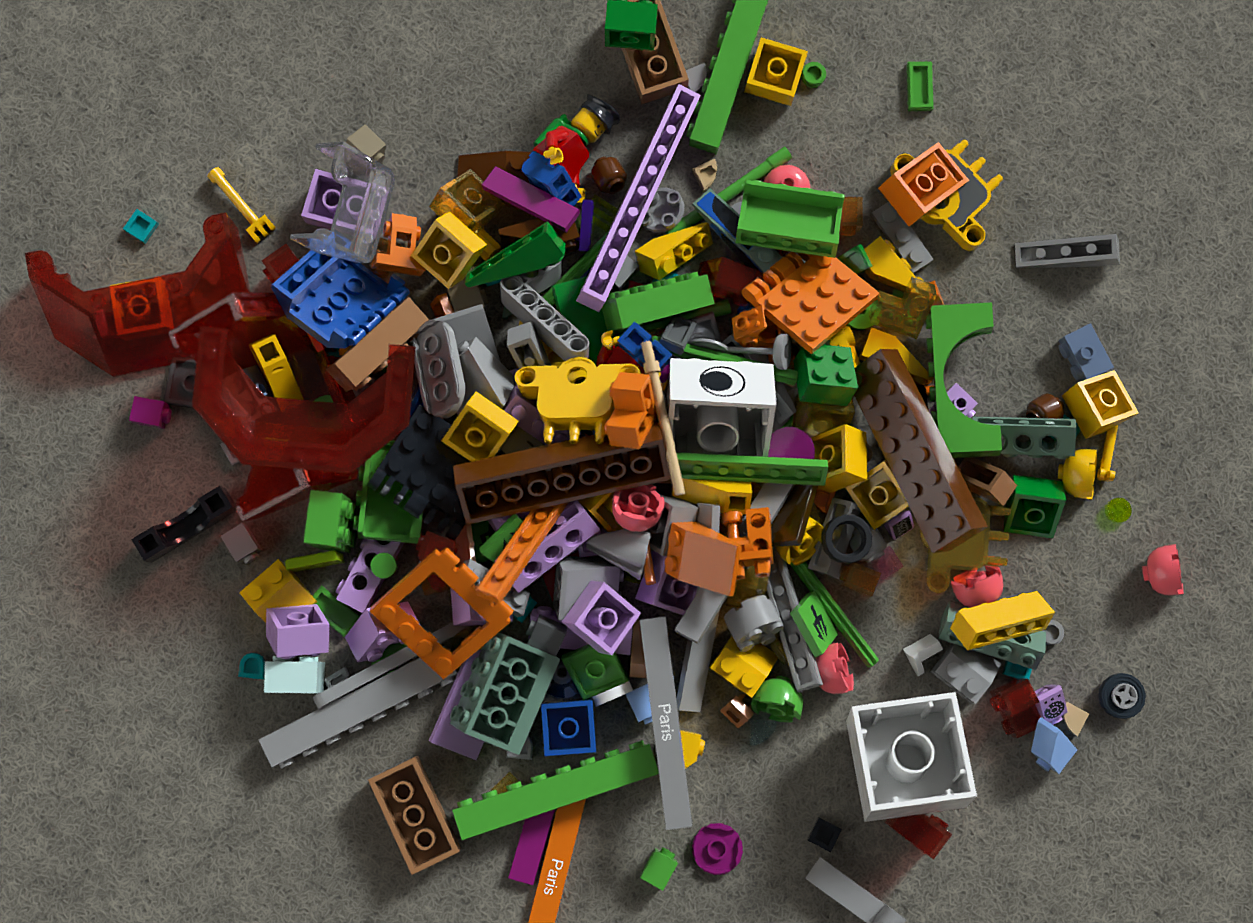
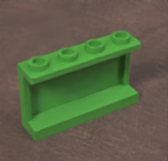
(790, 218)
(378, 514)

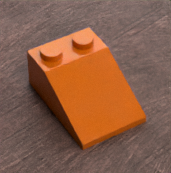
(923, 184)
(702, 557)

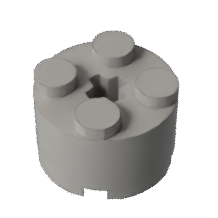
(754, 623)

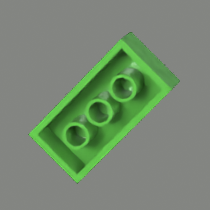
(657, 300)
(331, 521)

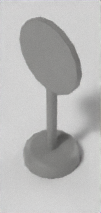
(781, 349)

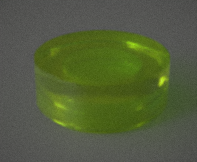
(1118, 510)

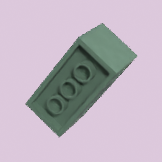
(504, 692)

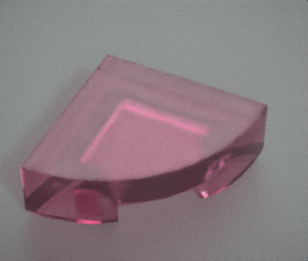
(889, 563)

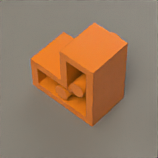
(632, 412)

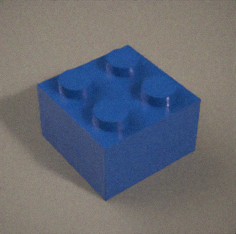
(568, 727)

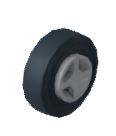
(1131, 698)

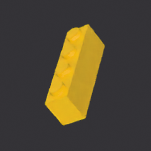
(1002, 620)

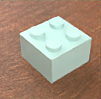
(294, 677)

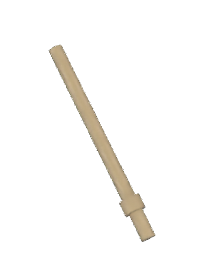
(652, 368)

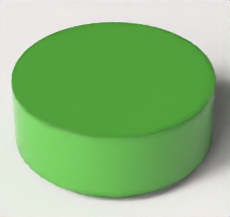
(813, 74)
(384, 565)

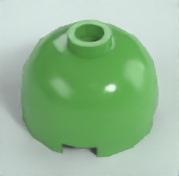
(778, 699)

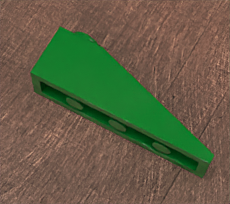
(527, 254)

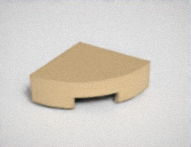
(706, 174)
(1074, 718)

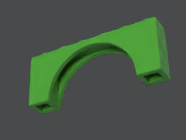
(949, 329)

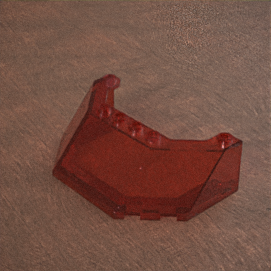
(129, 323)

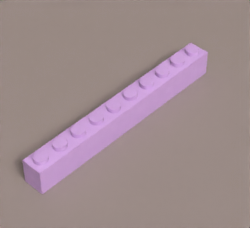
(638, 198)

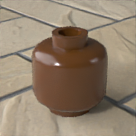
(608, 175)
(1045, 407)

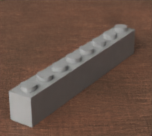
(350, 712)

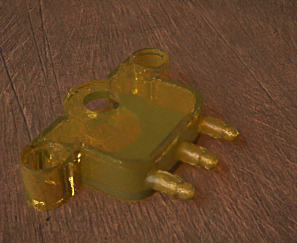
(970, 554)

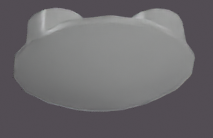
(664, 211)

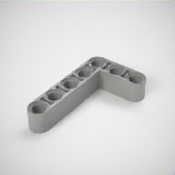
(523, 300)

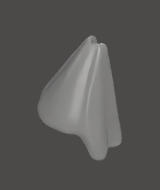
(623, 549)

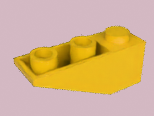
(672, 250)
(887, 265)
(881, 340)
(275, 368)
(726, 494)

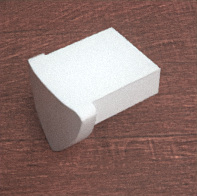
(921, 651)

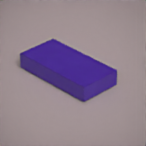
(586, 225)

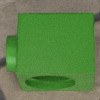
(659, 868)

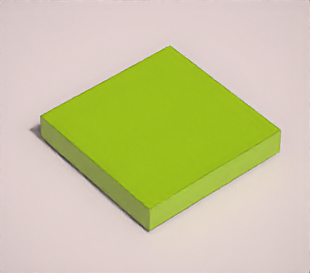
(314, 561)

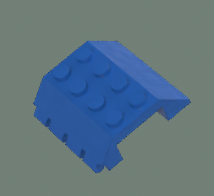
(336, 298)

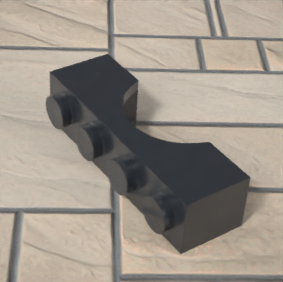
(171, 534)

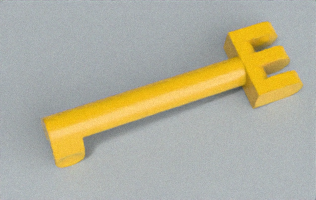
(217, 177)
(1104, 472)

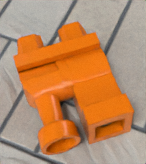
(755, 547)

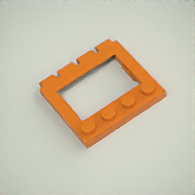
(424, 643)

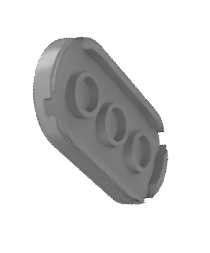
(439, 369)

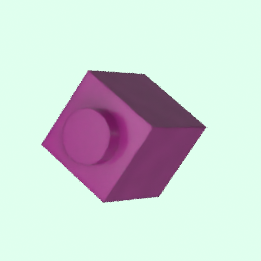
(150, 412)

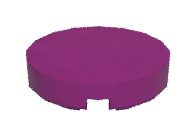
(791, 443)
(712, 842)

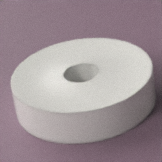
(612, 693)

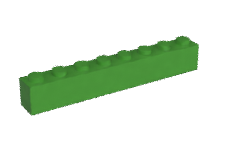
(726, 75)
(556, 790)

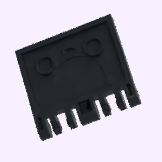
(426, 468)

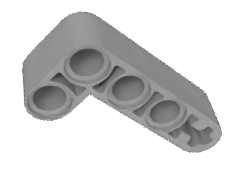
(851, 894)

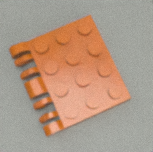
(811, 297)

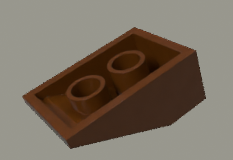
(484, 163)
(515, 232)

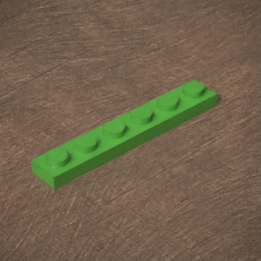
(752, 469)

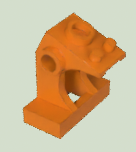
(399, 258)
(755, 330)

